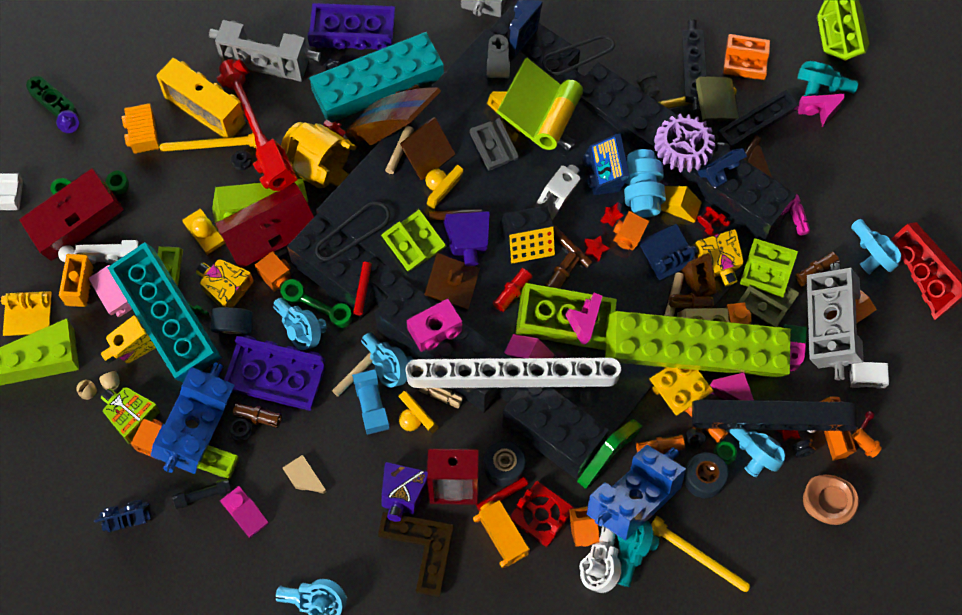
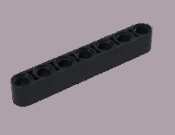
(774, 415)

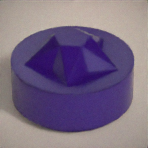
(67, 121)

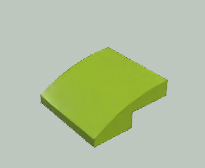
(413, 240)
(768, 267)

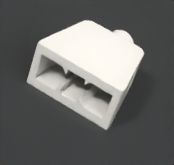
(562, 186)

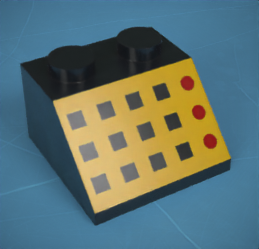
(528, 234)

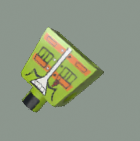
(127, 411)

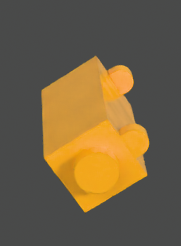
(502, 532)

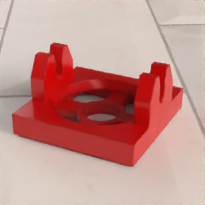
(518, 518)

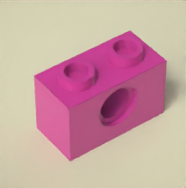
(440, 314)

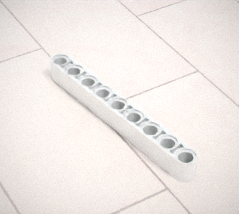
(523, 366)

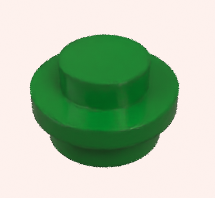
(726, 451)

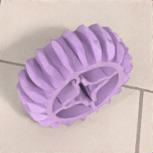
(682, 151)

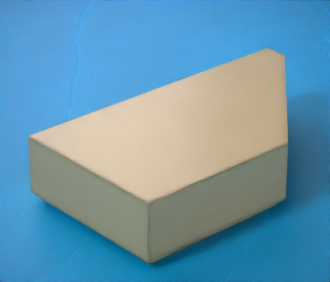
(303, 476)

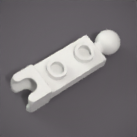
(100, 253)

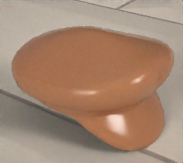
(830, 499)

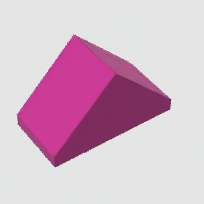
(527, 347)
(732, 388)

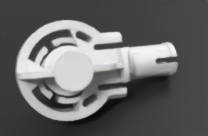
(602, 564)

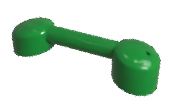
(116, 181)
(294, 293)

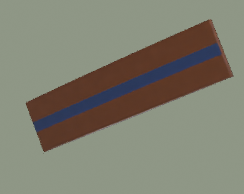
(389, 114)

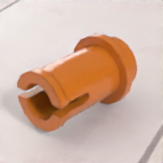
(870, 446)

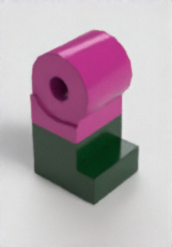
(797, 345)

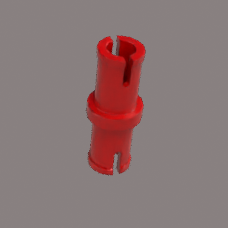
(512, 290)

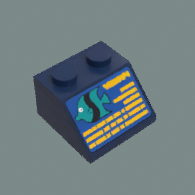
(606, 165)

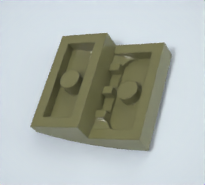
(716, 99)
(768, 306)

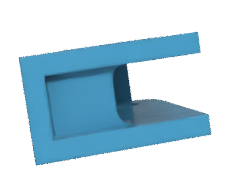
(370, 401)

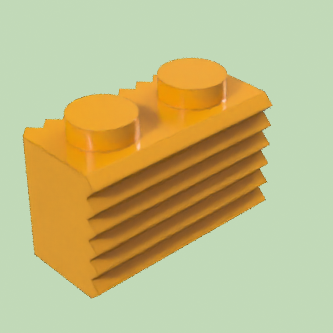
(141, 128)
(75, 280)

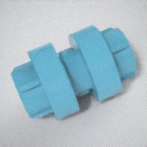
(644, 190)

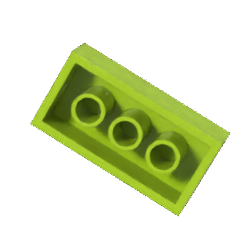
(544, 317)

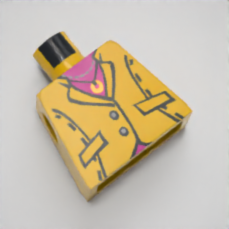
(724, 253)
(224, 282)
(128, 342)

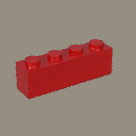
(930, 269)

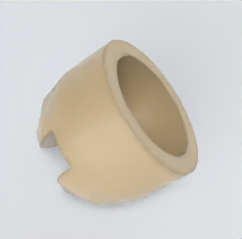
(110, 380)
(89, 391)

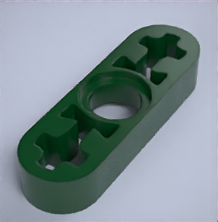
(48, 90)

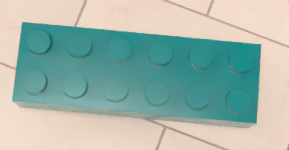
(376, 76)
(163, 312)

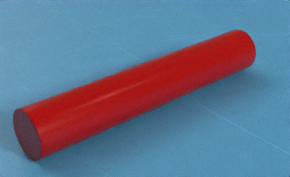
(362, 288)
(505, 492)

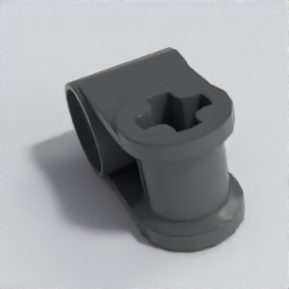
(498, 57)

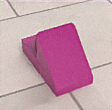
(823, 104)
(584, 322)
(244, 512)

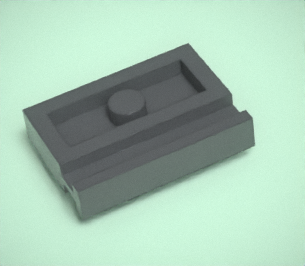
(493, 144)

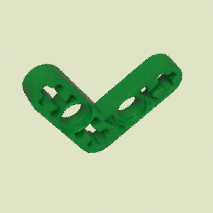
(607, 451)

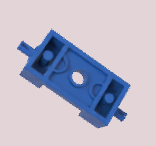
(202, 400)
(652, 478)

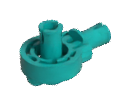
(823, 74)
(633, 550)

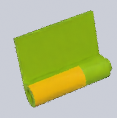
(539, 104)

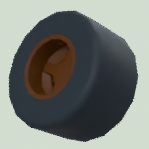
(710, 468)

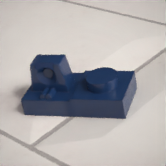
(715, 170)

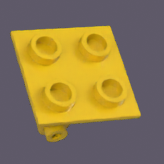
(26, 312)
(680, 387)

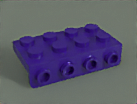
(351, 26)
(275, 372)

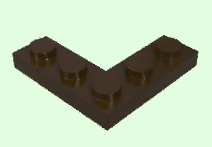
(435, 538)

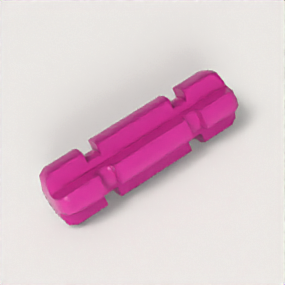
(799, 217)

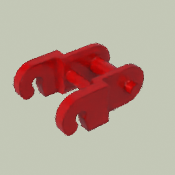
(716, 217)

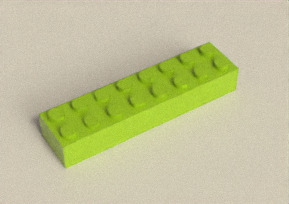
(697, 344)

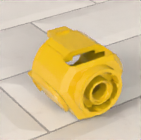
(317, 153)

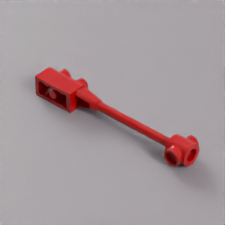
(270, 156)

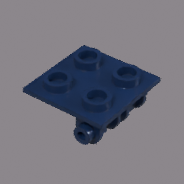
(667, 251)
(112, 513)

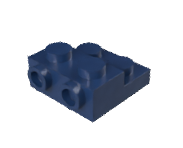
(524, 24)

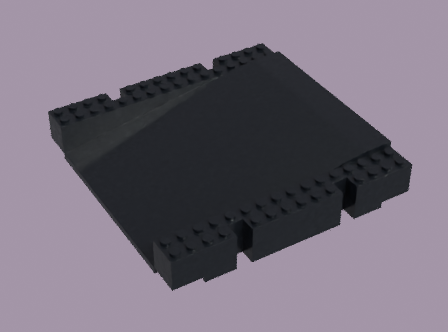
(555, 421)

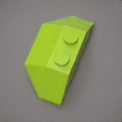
(843, 28)

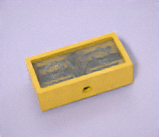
(201, 98)

